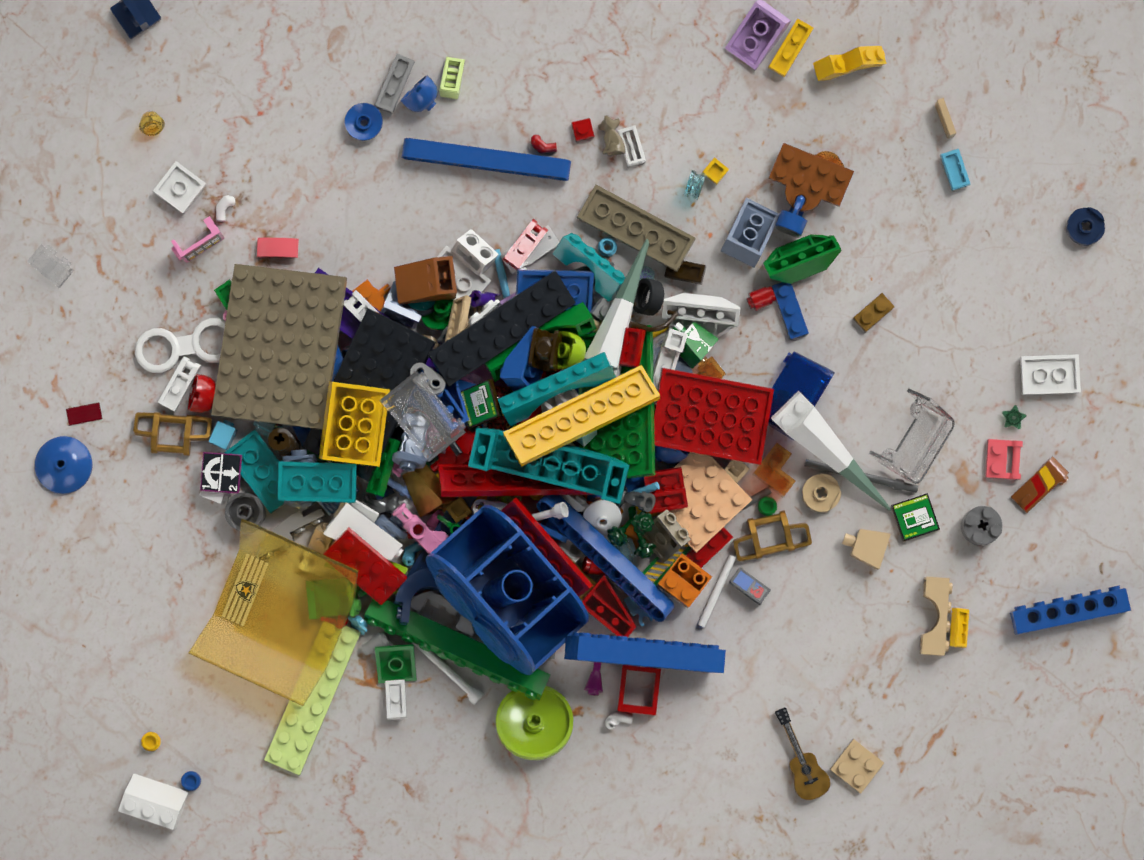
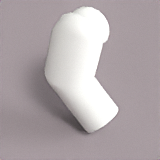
(221, 207)
(616, 718)

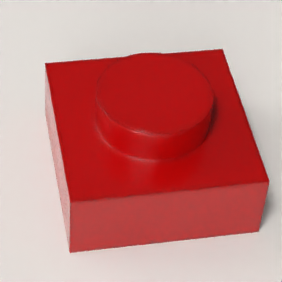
(583, 129)

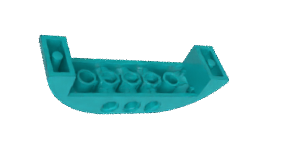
(564, 467)

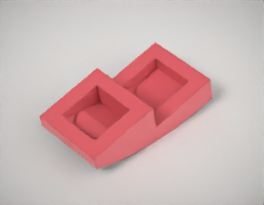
(277, 247)

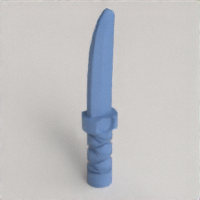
(403, 491)

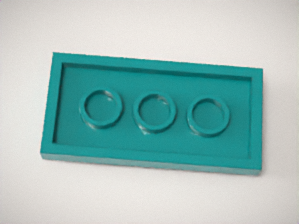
(259, 469)
(317, 481)

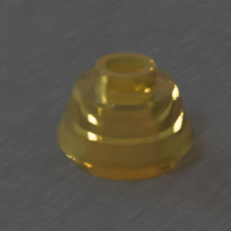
(151, 123)

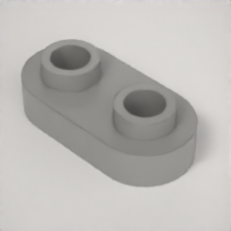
(431, 375)

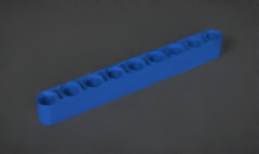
(486, 159)
(609, 560)

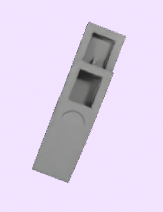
(297, 522)

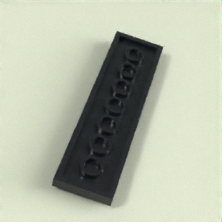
(501, 328)

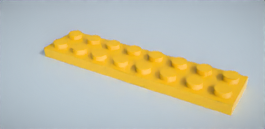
(581, 415)

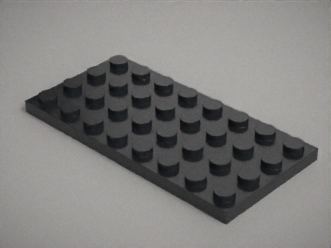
(378, 358)

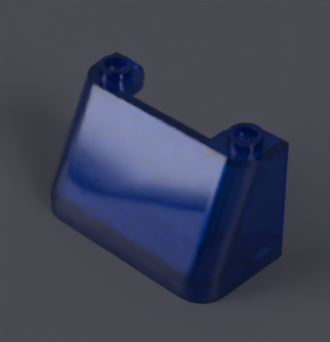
(798, 375)

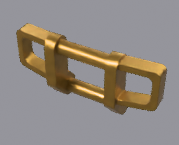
(188, 437)
(759, 552)

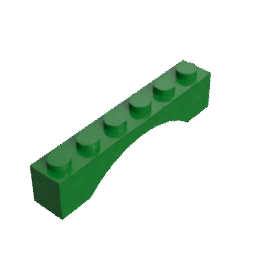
(574, 320)

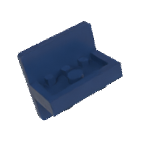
(135, 15)

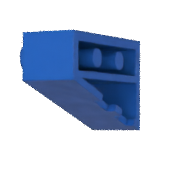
(453, 401)

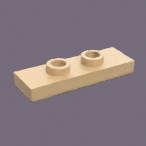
(458, 316)

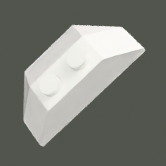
(709, 312)

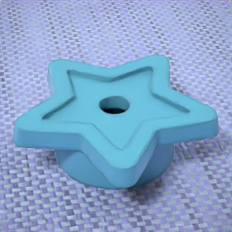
(359, 624)

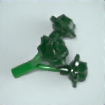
(642, 524)

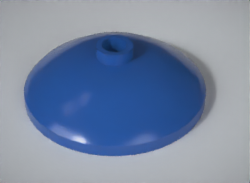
(76, 467)

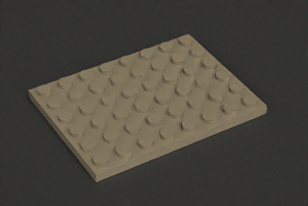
(279, 346)

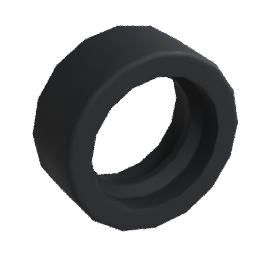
(655, 299)

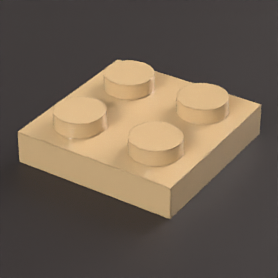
(857, 766)

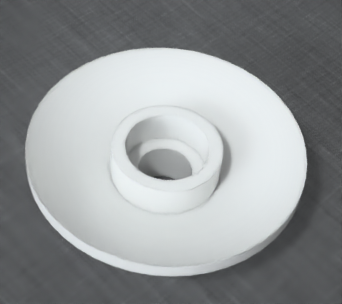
(603, 510)

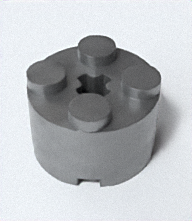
(248, 501)
(992, 527)

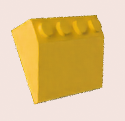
(353, 424)

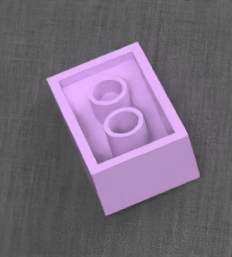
(758, 34)

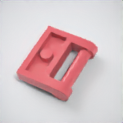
(997, 459)

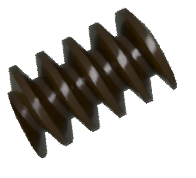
(283, 442)

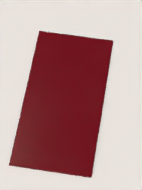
(84, 413)

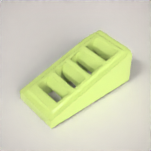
(447, 89)

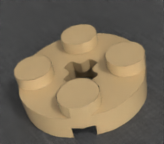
(818, 482)

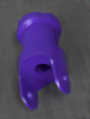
(481, 299)

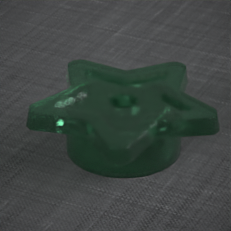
(1013, 422)

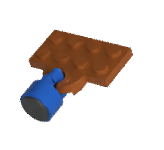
(807, 183)

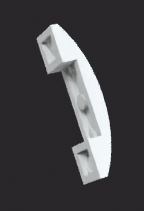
(669, 353)

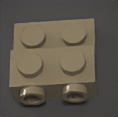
(666, 535)

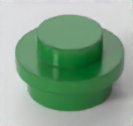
(767, 506)

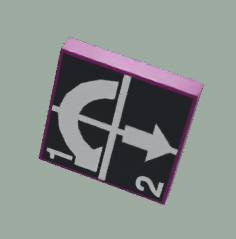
(221, 472)

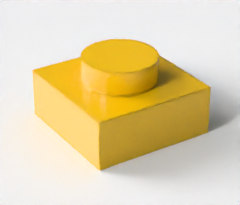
(715, 171)

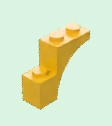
(853, 60)

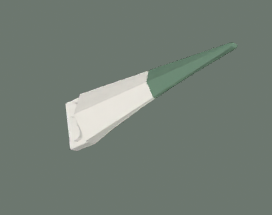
(612, 330)
(807, 427)

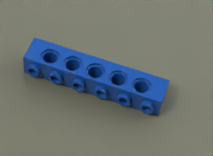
(1119, 604)

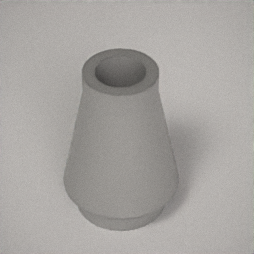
(378, 640)

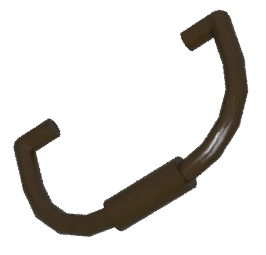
(653, 329)

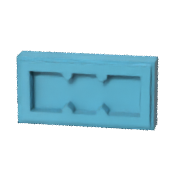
(955, 169)

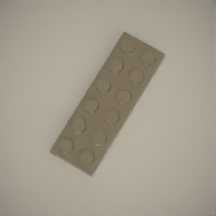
(634, 225)

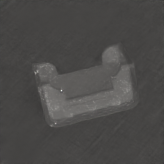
(423, 415)

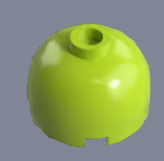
(570, 351)

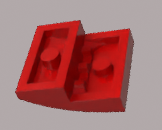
(671, 492)

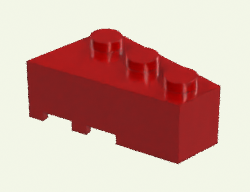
(608, 609)

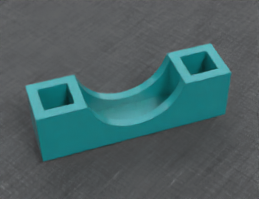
(607, 278)

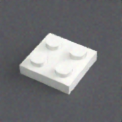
(179, 187)

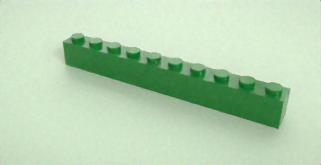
(456, 647)

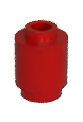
(761, 298)

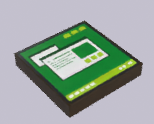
(481, 403)
(915, 517)

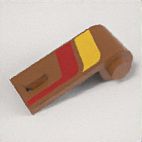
(1040, 484)

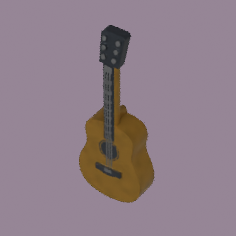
(809, 777)

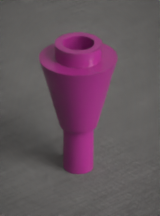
(594, 683)

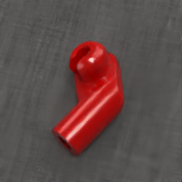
(541, 147)

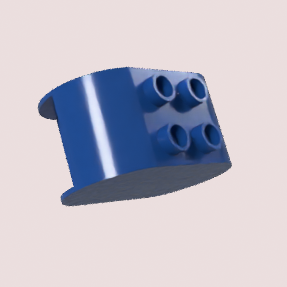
(506, 590)

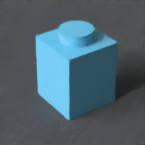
(223, 434)

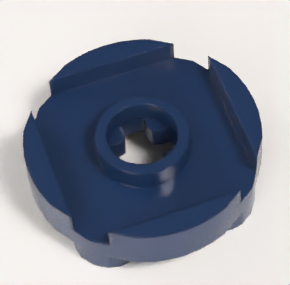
(1096, 226)

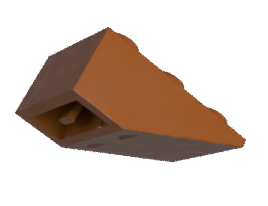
(426, 280)

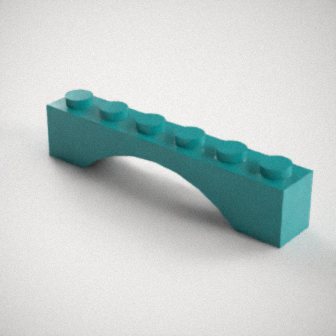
(522, 403)

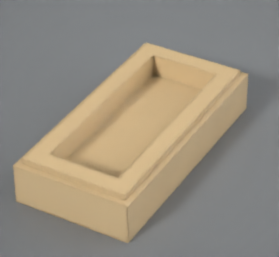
(945, 118)

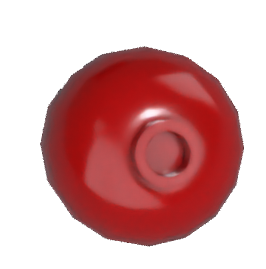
(202, 394)

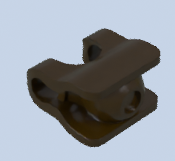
(544, 350)

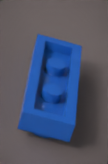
(790, 310)

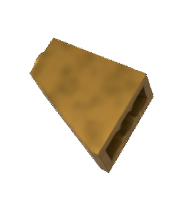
(425, 491)

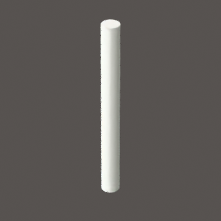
(716, 591)

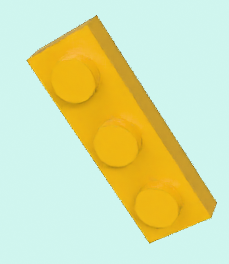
(791, 47)

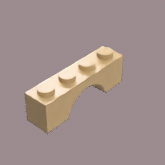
(937, 591)

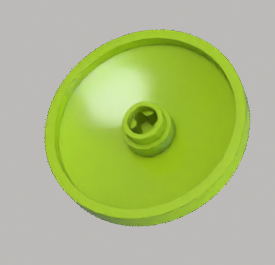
(535, 726)

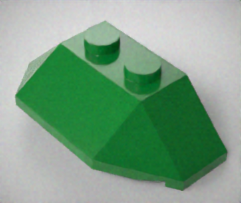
(802, 258)

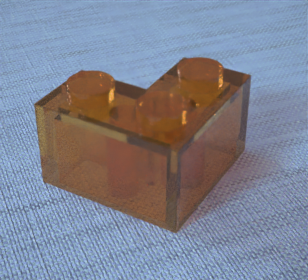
(770, 470)

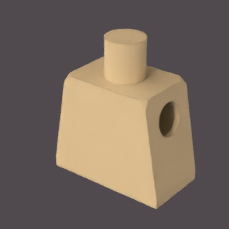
(868, 546)

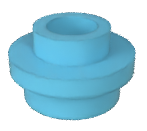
(603, 242)

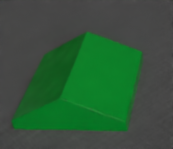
(396, 663)

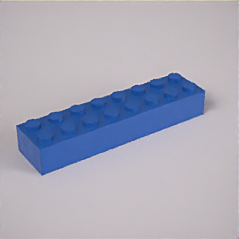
(644, 652)

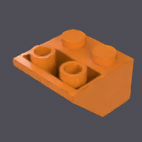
(684, 580)

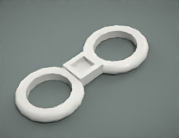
(181, 346)

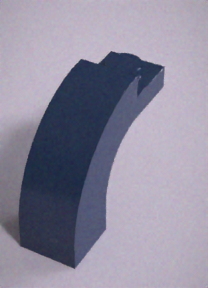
(414, 583)

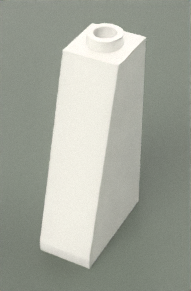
(366, 529)

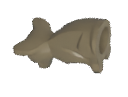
(613, 141)

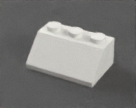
(153, 801)

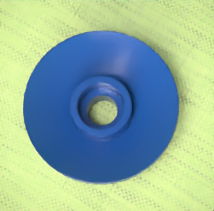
(361, 112)

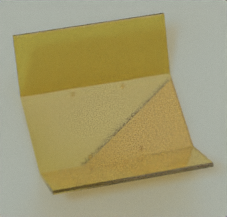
(278, 614)

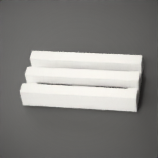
(636, 161)

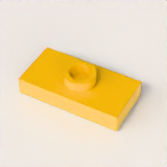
(959, 627)

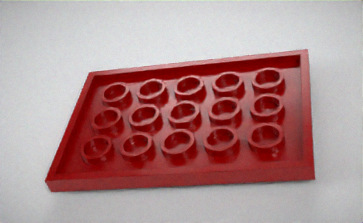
(712, 416)

